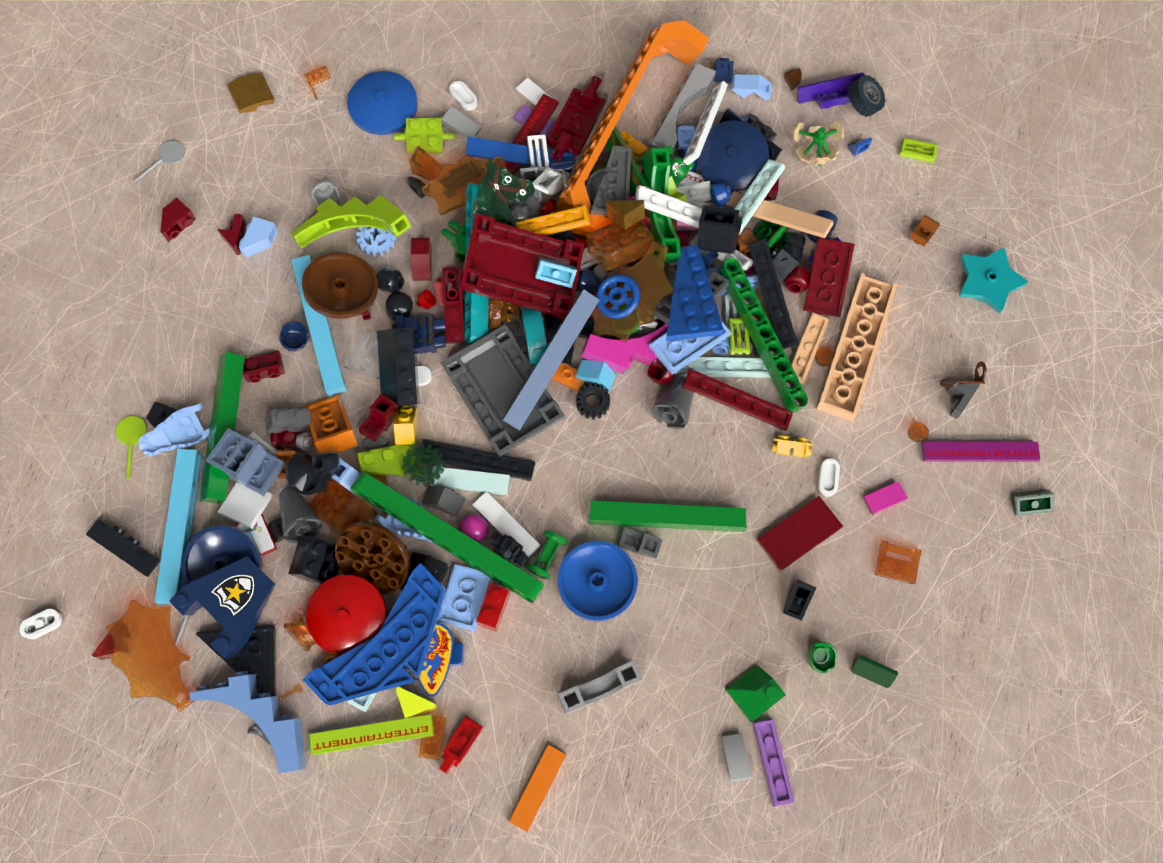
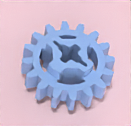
(381, 243)

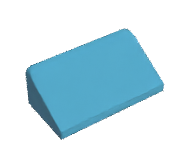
(555, 272)

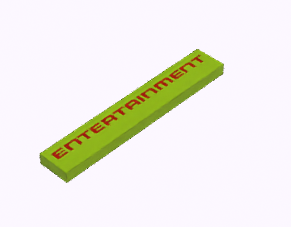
(371, 734)

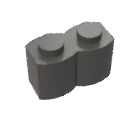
(290, 420)

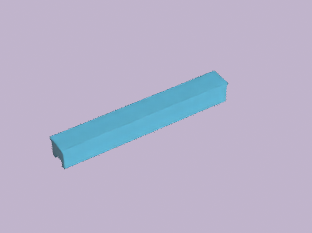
(321, 337)
(178, 524)

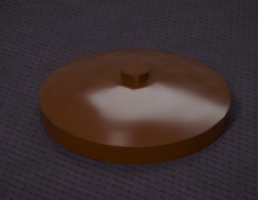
(339, 285)

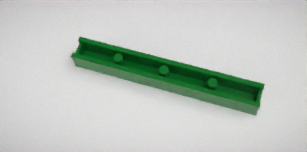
(223, 417)
(667, 516)

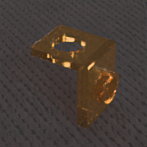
(315, 77)

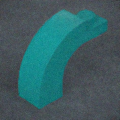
(534, 333)

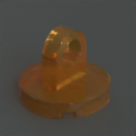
(497, 312)

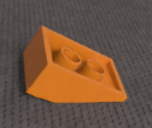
(331, 425)

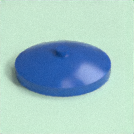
(382, 102)
(597, 581)

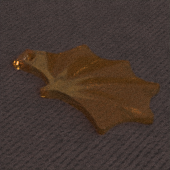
(451, 181)
(653, 287)
(149, 654)

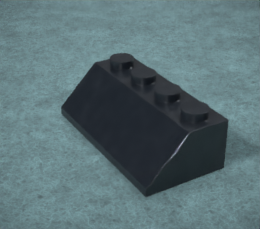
(398, 365)

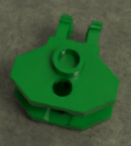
(457, 239)

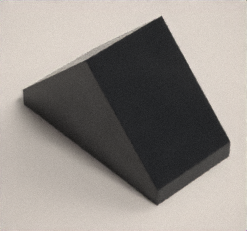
(799, 599)

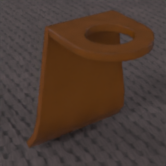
(950, 383)

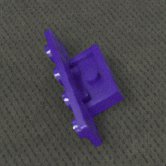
(827, 92)

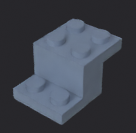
(245, 462)

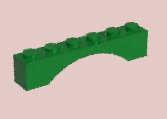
(657, 176)

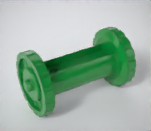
(546, 554)

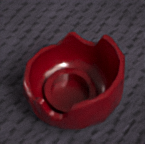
(658, 373)

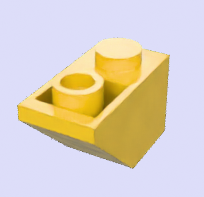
(405, 425)

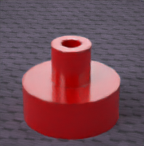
(426, 299)

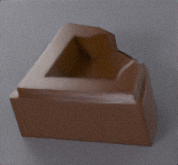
(793, 78)

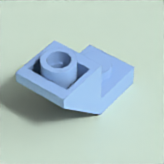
(747, 84)

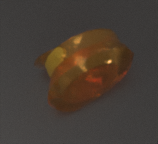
(299, 633)

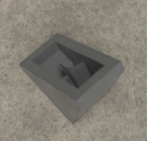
(443, 500)

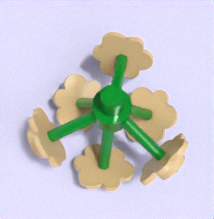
(817, 136)

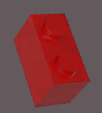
(493, 607)

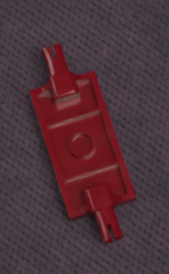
(576, 120)

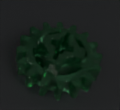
(420, 457)

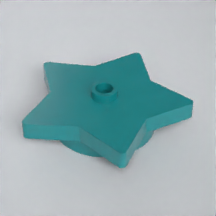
(990, 279)

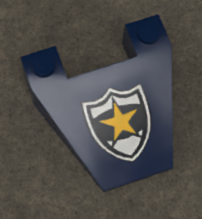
(233, 598)

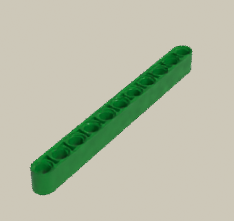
(447, 537)

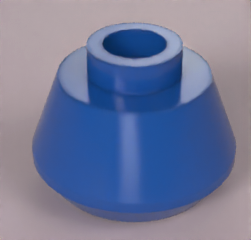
(720, 193)

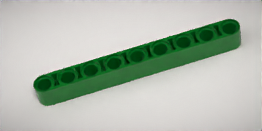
(762, 344)

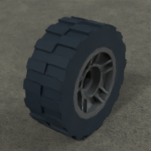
(866, 95)

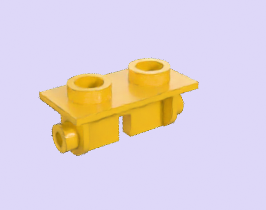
(800, 446)

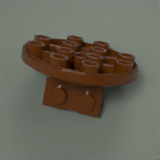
(374, 554)

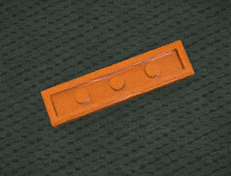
(537, 788)

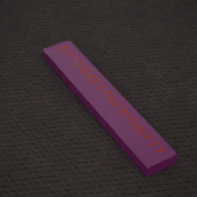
(980, 451)

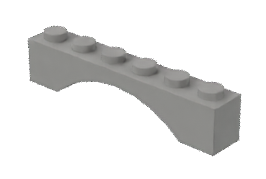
(698, 85)

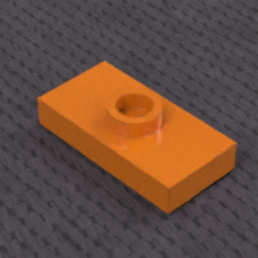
(566, 376)

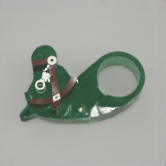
(497, 191)

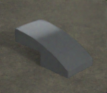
(639, 543)

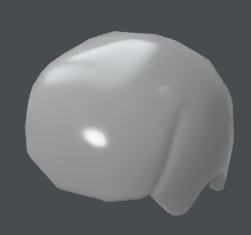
(323, 190)

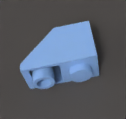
(258, 237)
(345, 474)

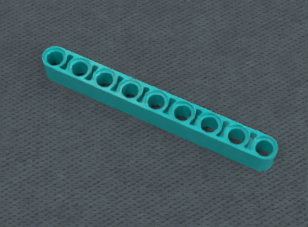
(475, 305)

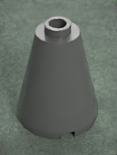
(674, 405)
(297, 516)

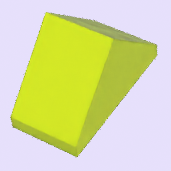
(412, 704)

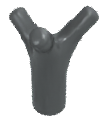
(259, 732)

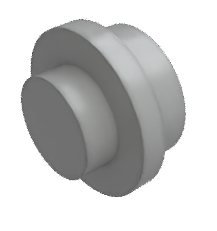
(304, 441)

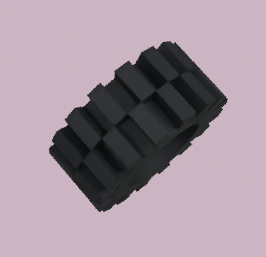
(592, 390)

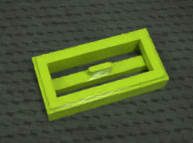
(918, 152)
(739, 350)

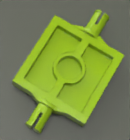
(424, 133)

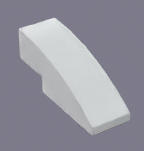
(550, 181)

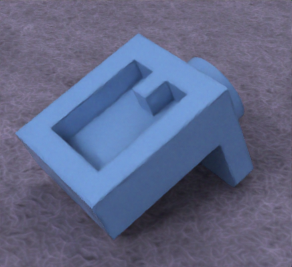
(685, 136)

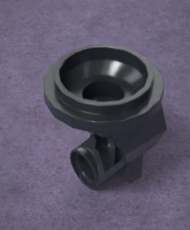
(311, 474)

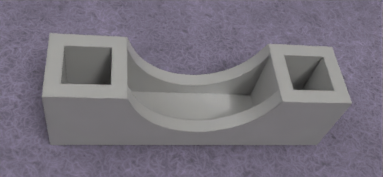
(600, 688)

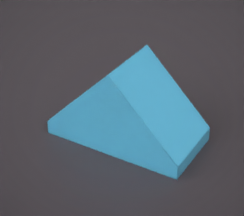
(596, 372)

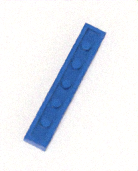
(510, 152)

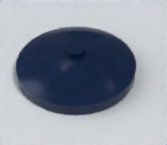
(733, 155)
(217, 548)

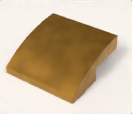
(250, 92)

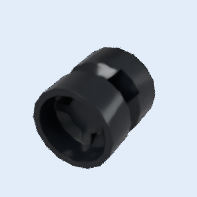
(793, 244)

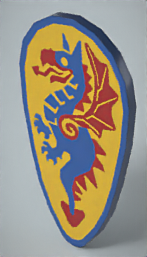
(437, 661)

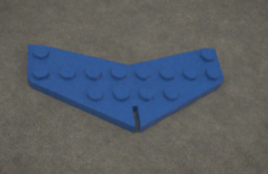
(400, 642)

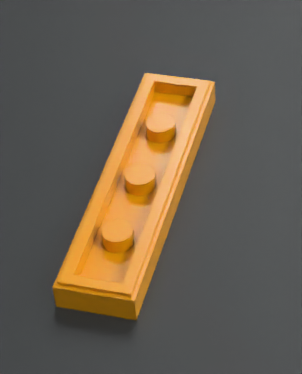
(557, 221)

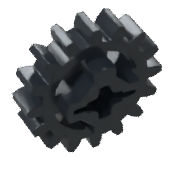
(508, 548)

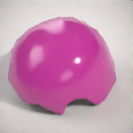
(474, 527)

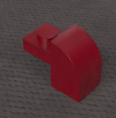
(380, 419)

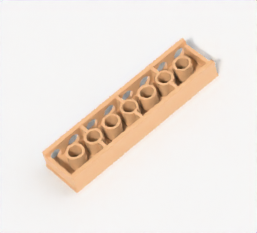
(856, 348)

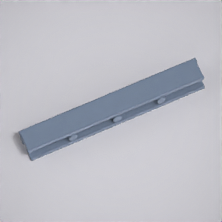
(550, 360)

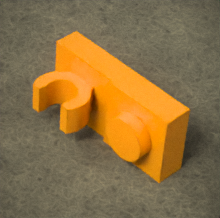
(638, 148)

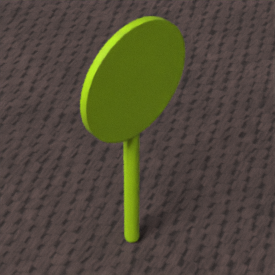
(129, 432)

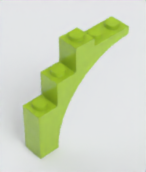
(354, 213)

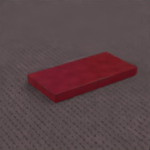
(828, 277)
(799, 533)

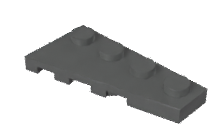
(615, 180)

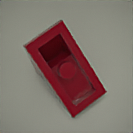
(235, 234)

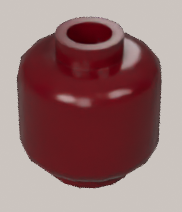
(797, 280)

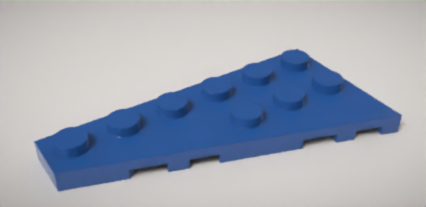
(693, 303)

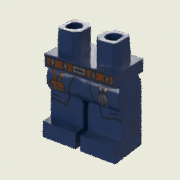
(425, 331)

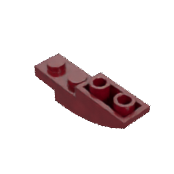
(453, 305)

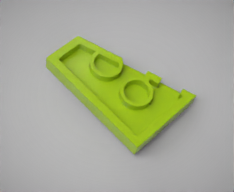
(385, 460)

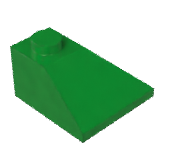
(755, 692)

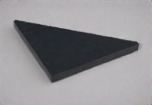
(255, 657)

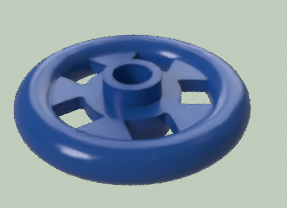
(611, 282)

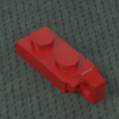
(460, 744)

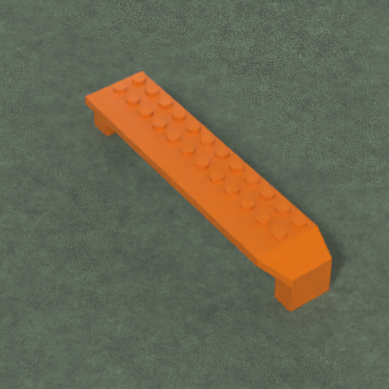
(675, 38)

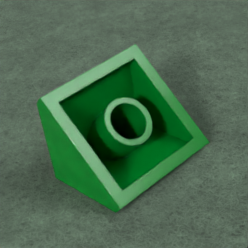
(771, 231)

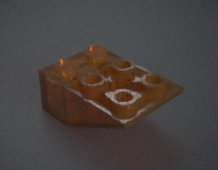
(341, 507)

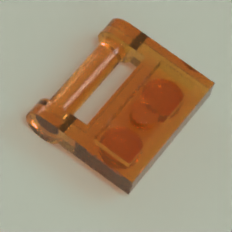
(896, 568)

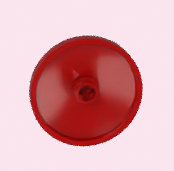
(345, 613)

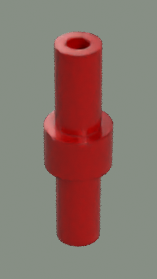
(548, 206)

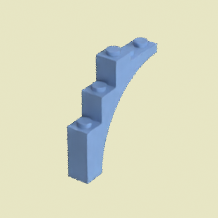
(282, 732)

